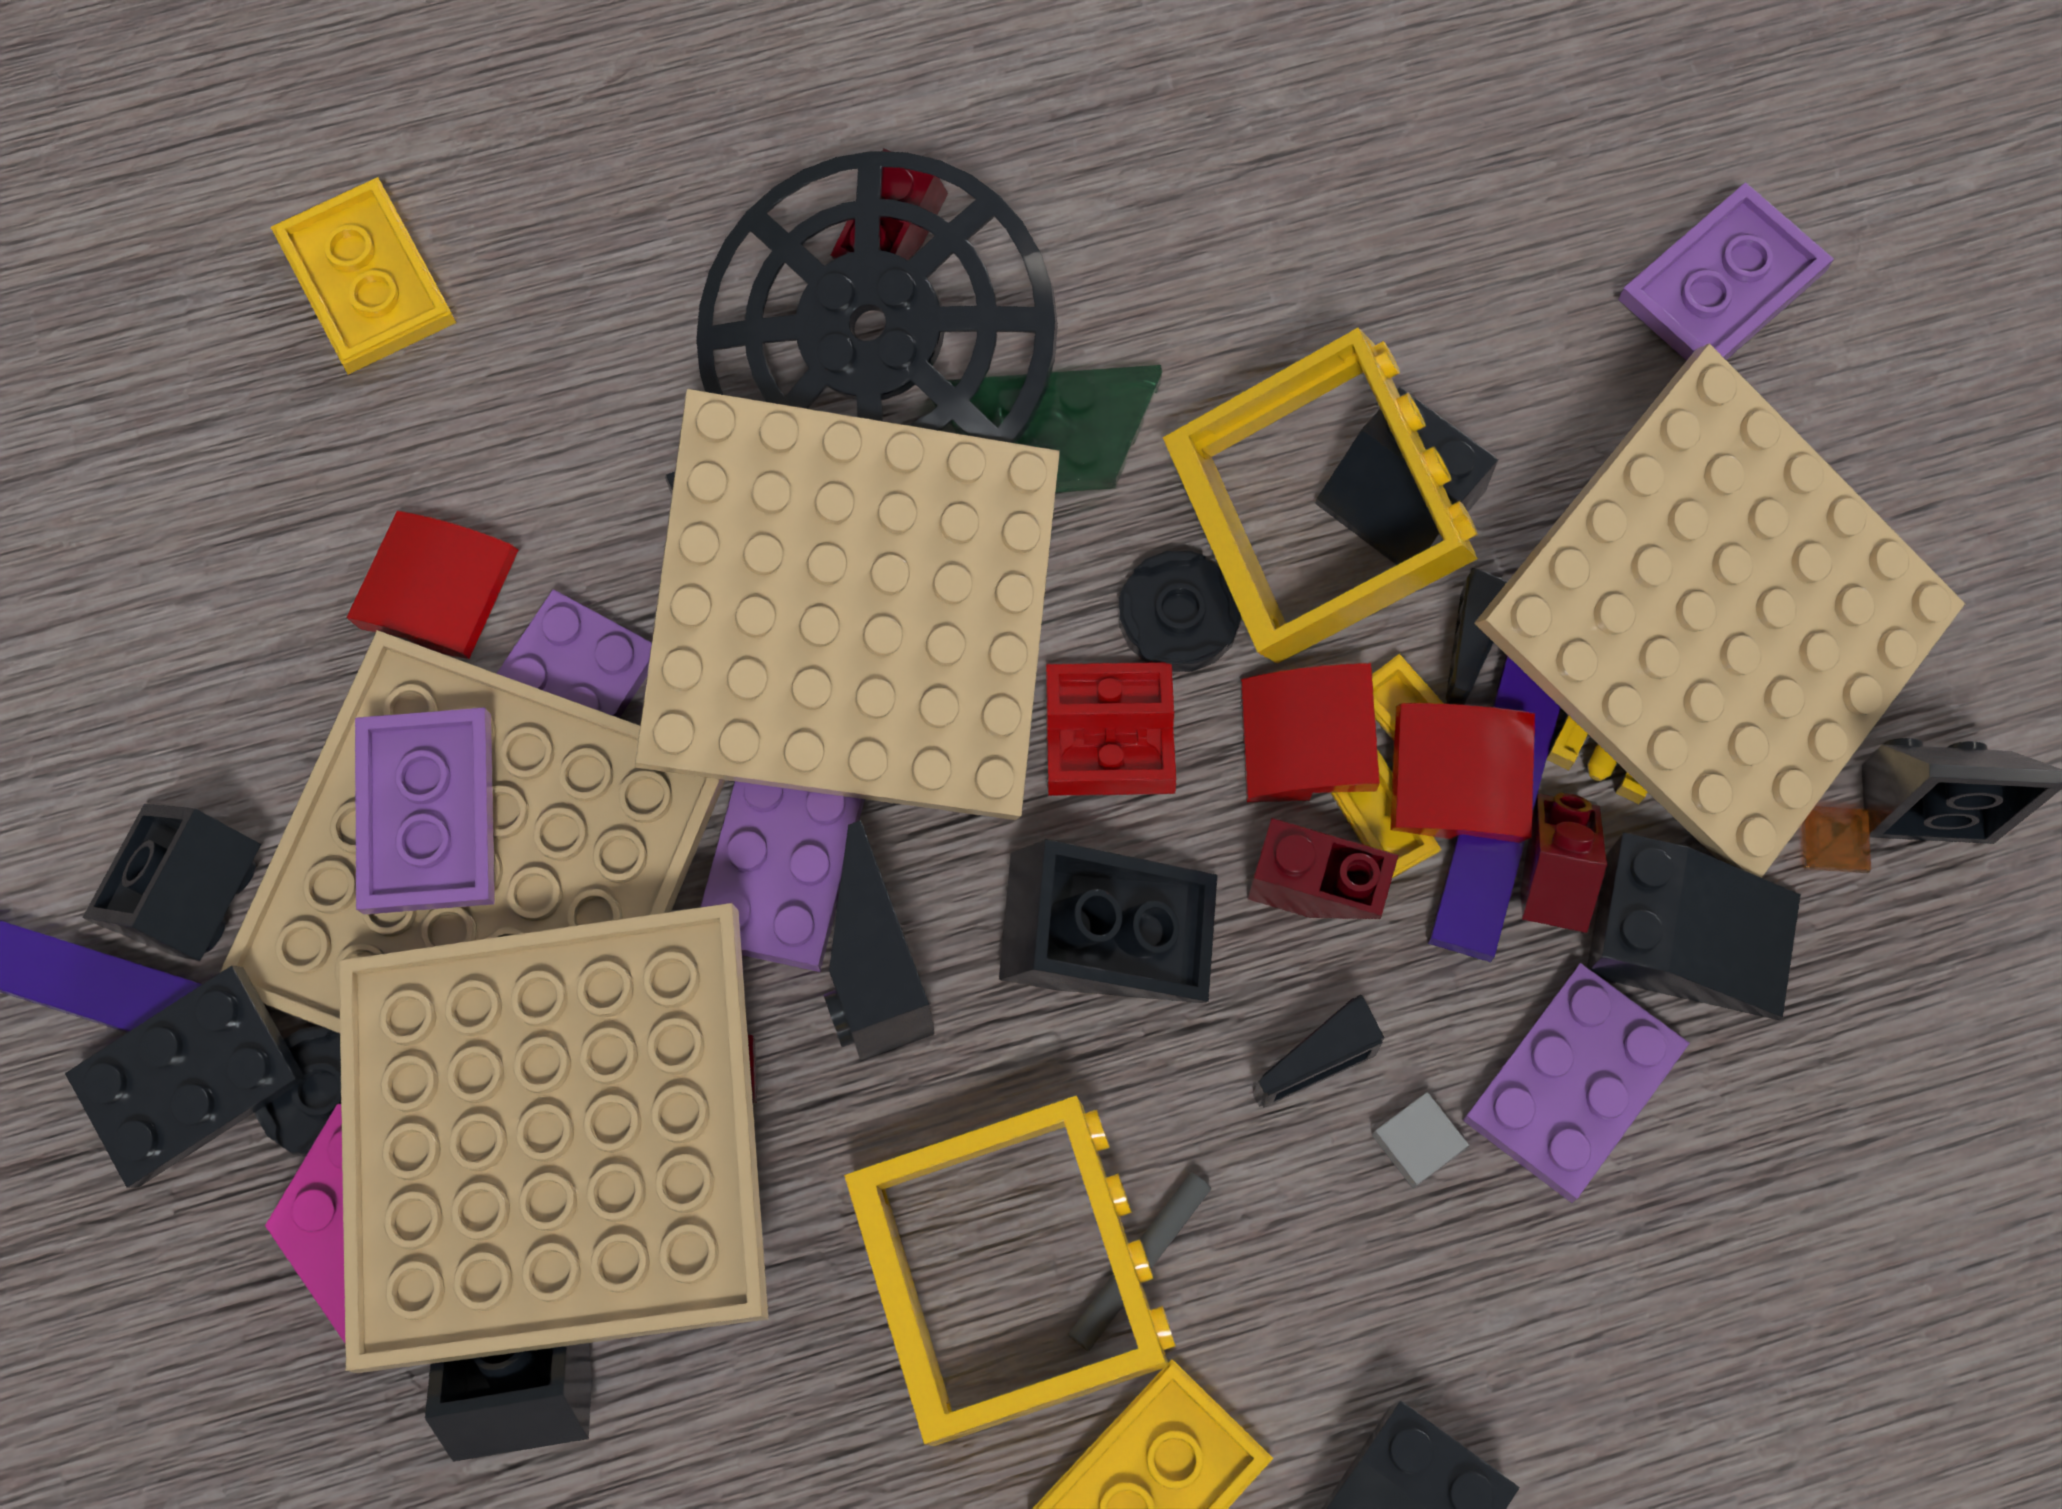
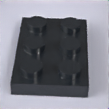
(185, 1076)

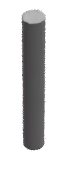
(1155, 1242)

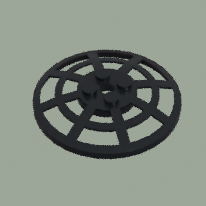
(886, 284)

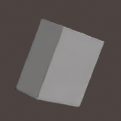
(1420, 1140)

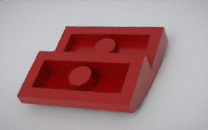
(433, 584)
(1110, 729)
(1309, 732)
(1463, 771)

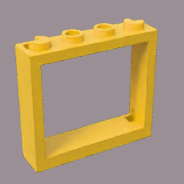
(1262, 405)
(900, 1299)

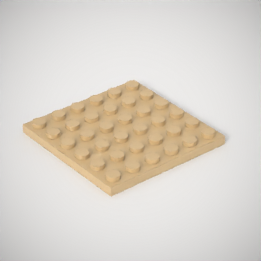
(849, 607)
(1722, 614)
(571, 832)
(548, 1141)

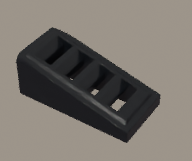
(1470, 642)
(1333, 1047)

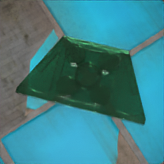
(1083, 415)

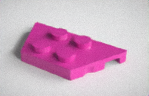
(310, 1222)

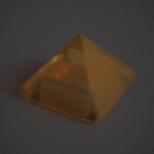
(1837, 840)

